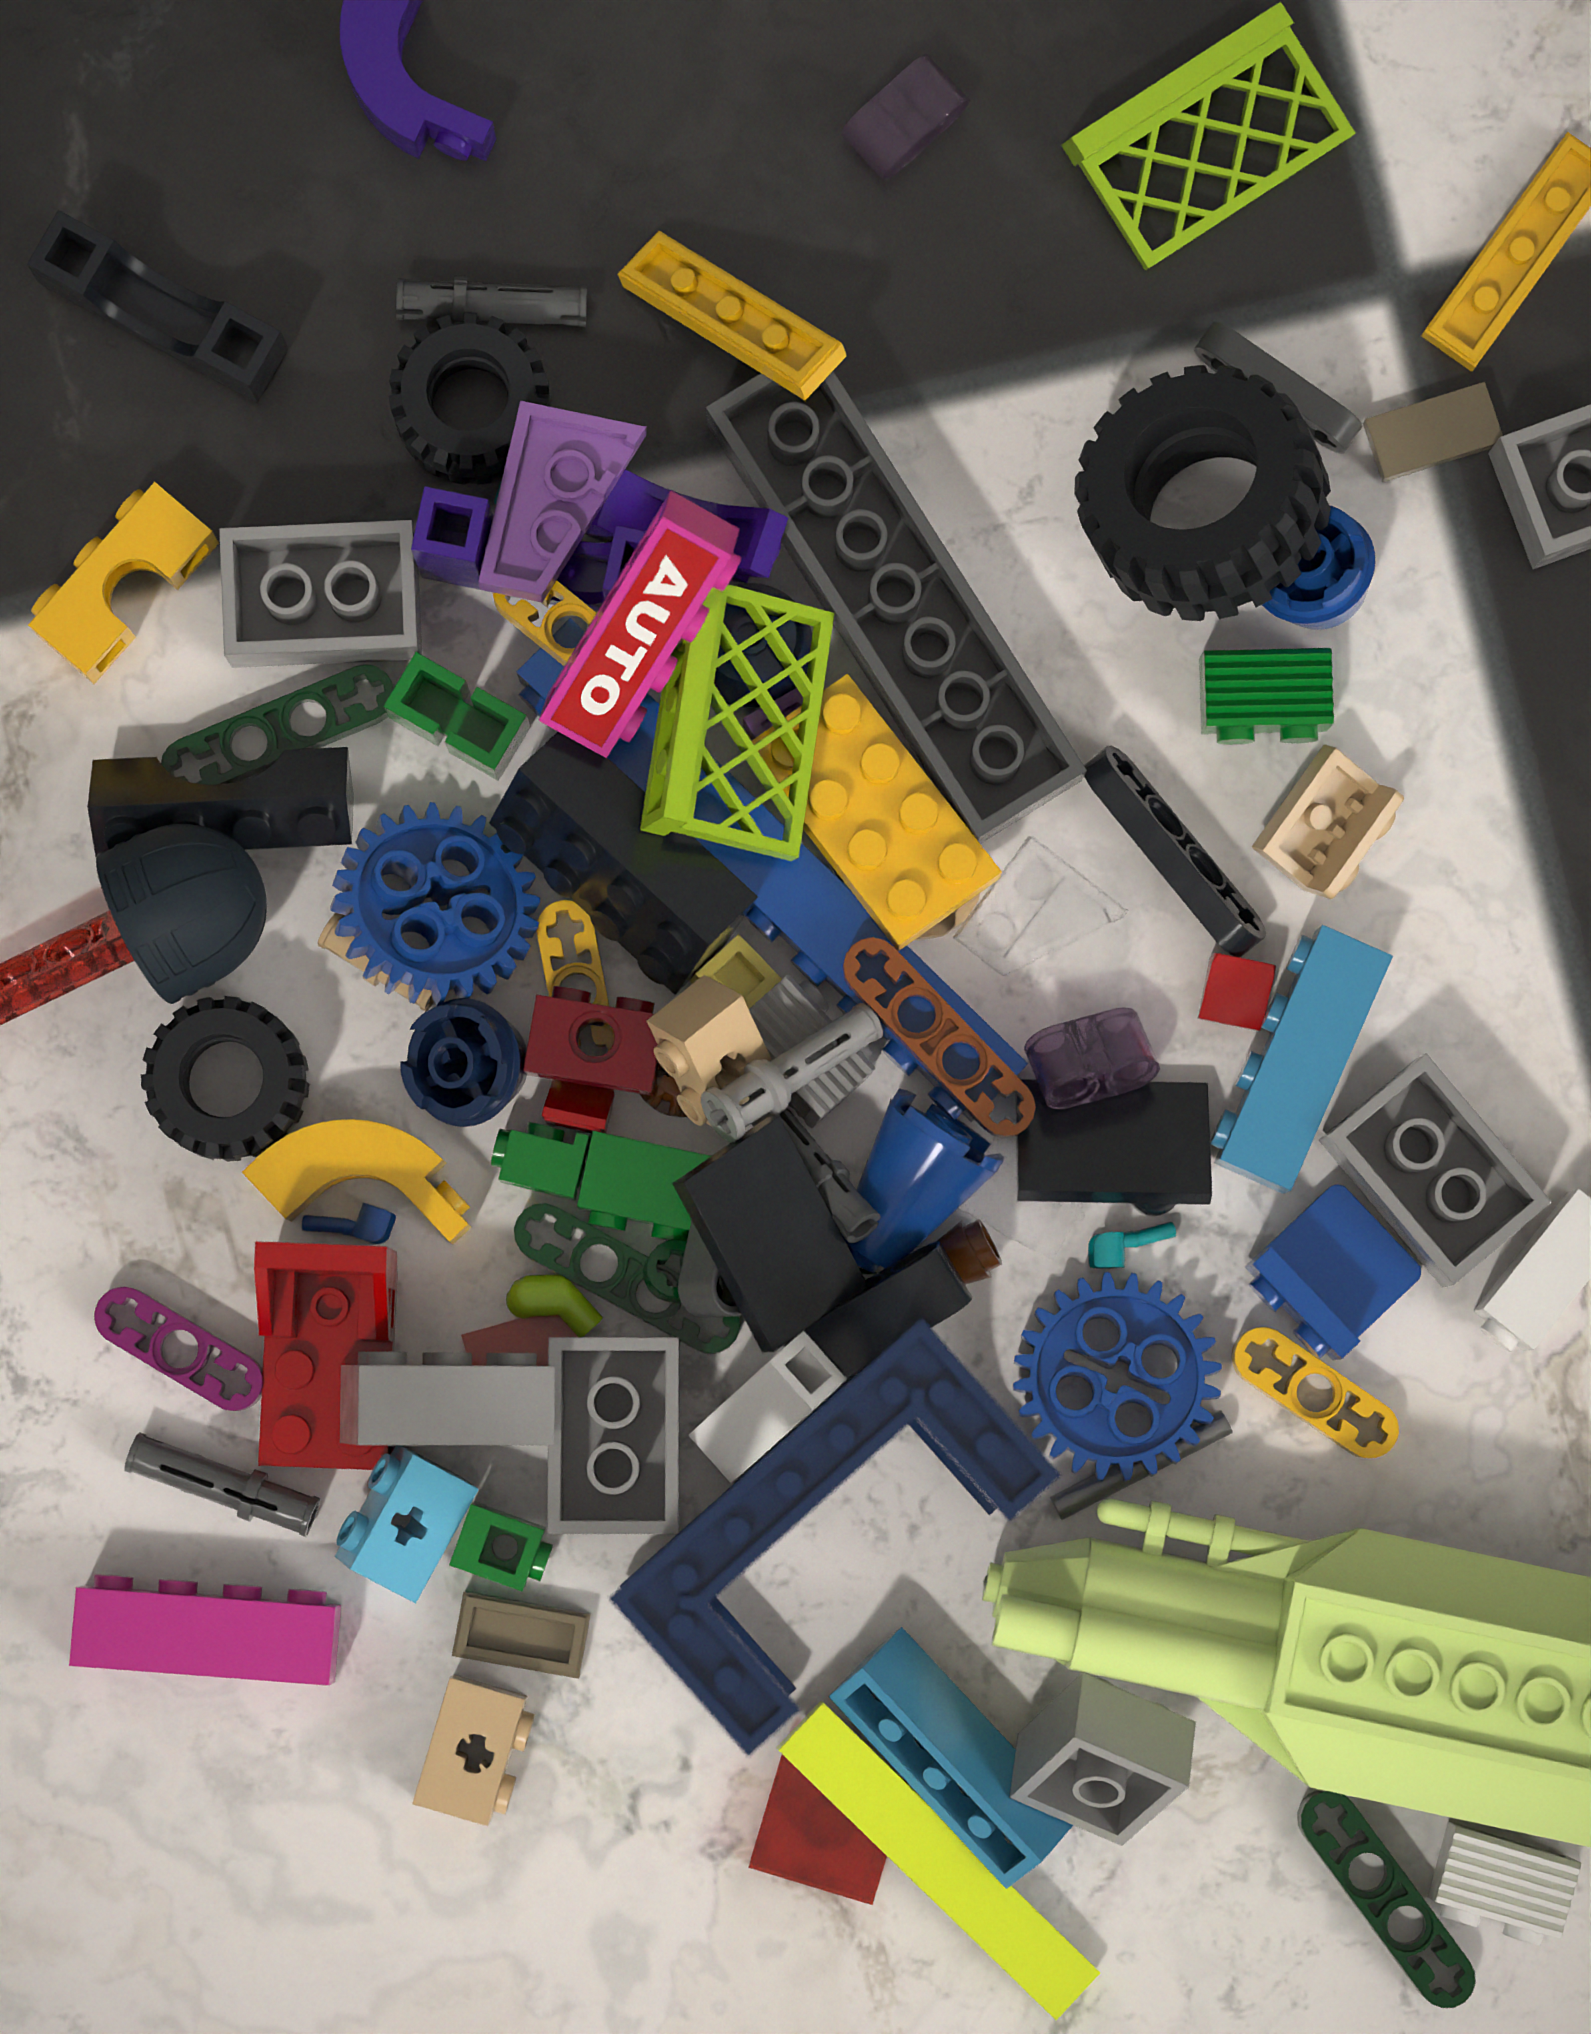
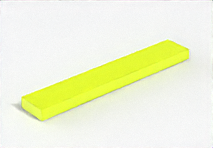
(937, 1860)

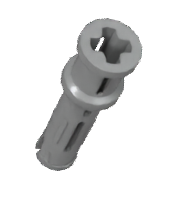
(764, 1079)

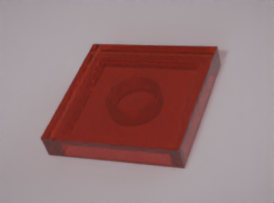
(813, 1841)

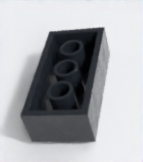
(645, 890)

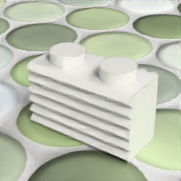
(1504, 1882)

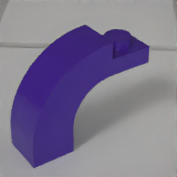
(397, 107)
(637, 501)

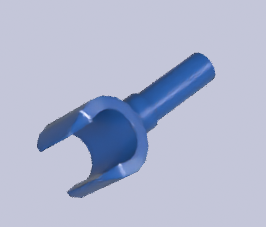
(371, 1225)

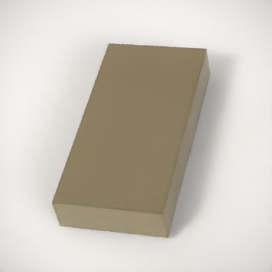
(1433, 432)
(521, 1634)

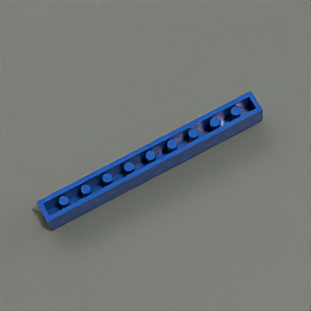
(801, 904)

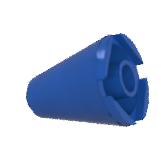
(917, 1178)

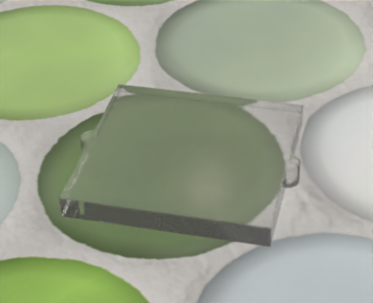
(1032, 1224)

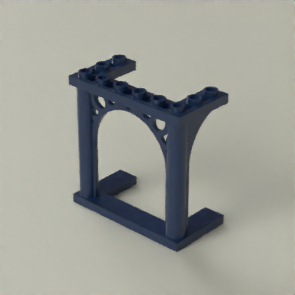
(676, 1590)

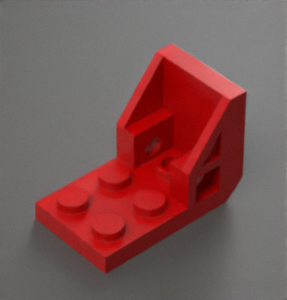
(315, 1315)

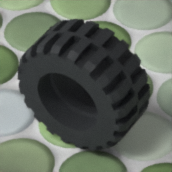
(1177, 426)

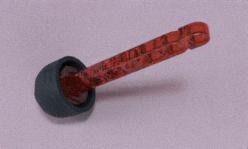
(178, 906)

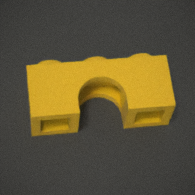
(150, 536)

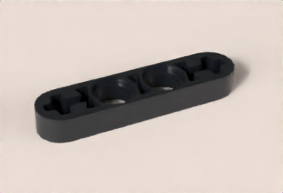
(1174, 851)

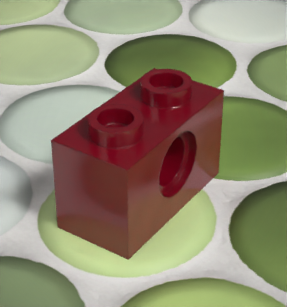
(555, 1048)

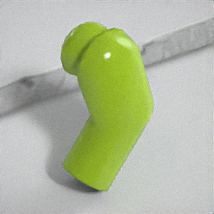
(552, 1296)

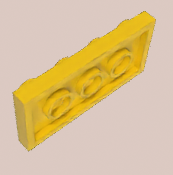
(883, 819)

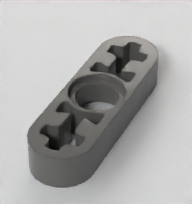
(1326, 418)

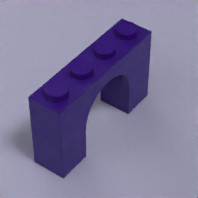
(454, 537)

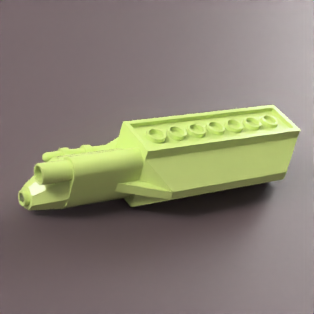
(1338, 1655)

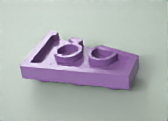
(550, 493)

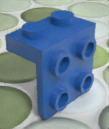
(1333, 1272)

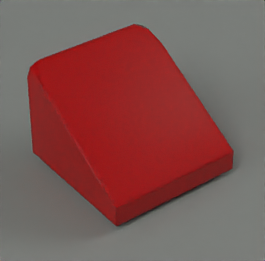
(1236, 991)
(578, 1106)

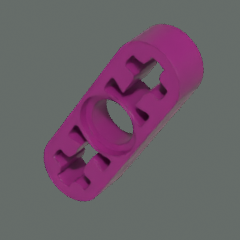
(147, 1311)

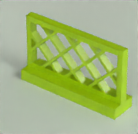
(1184, 88)
(684, 716)

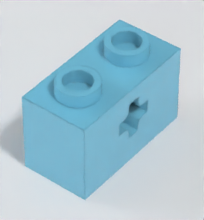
(401, 1555)

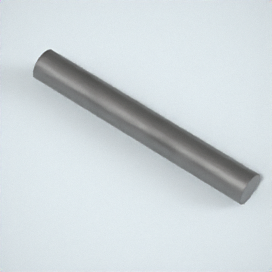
(1091, 1491)

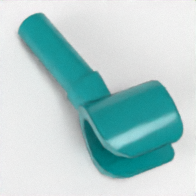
(1108, 1248)

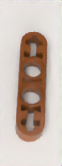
(944, 1032)

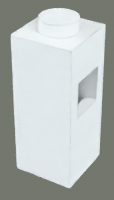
(1541, 1277)
(767, 1406)

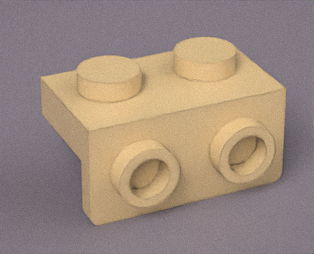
(1328, 824)

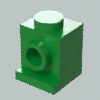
(541, 1160)
(476, 1554)

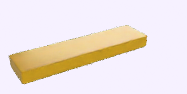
(1515, 256)
(732, 315)

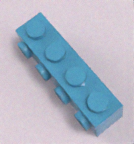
(1302, 1058)
(954, 1754)

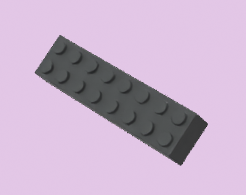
(898, 600)

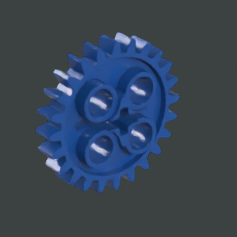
(416, 854)
(1140, 1323)

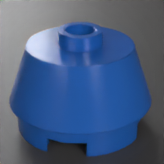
(1332, 581)

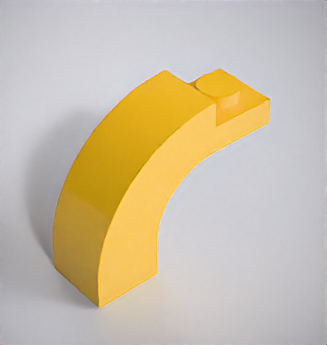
(334, 1151)

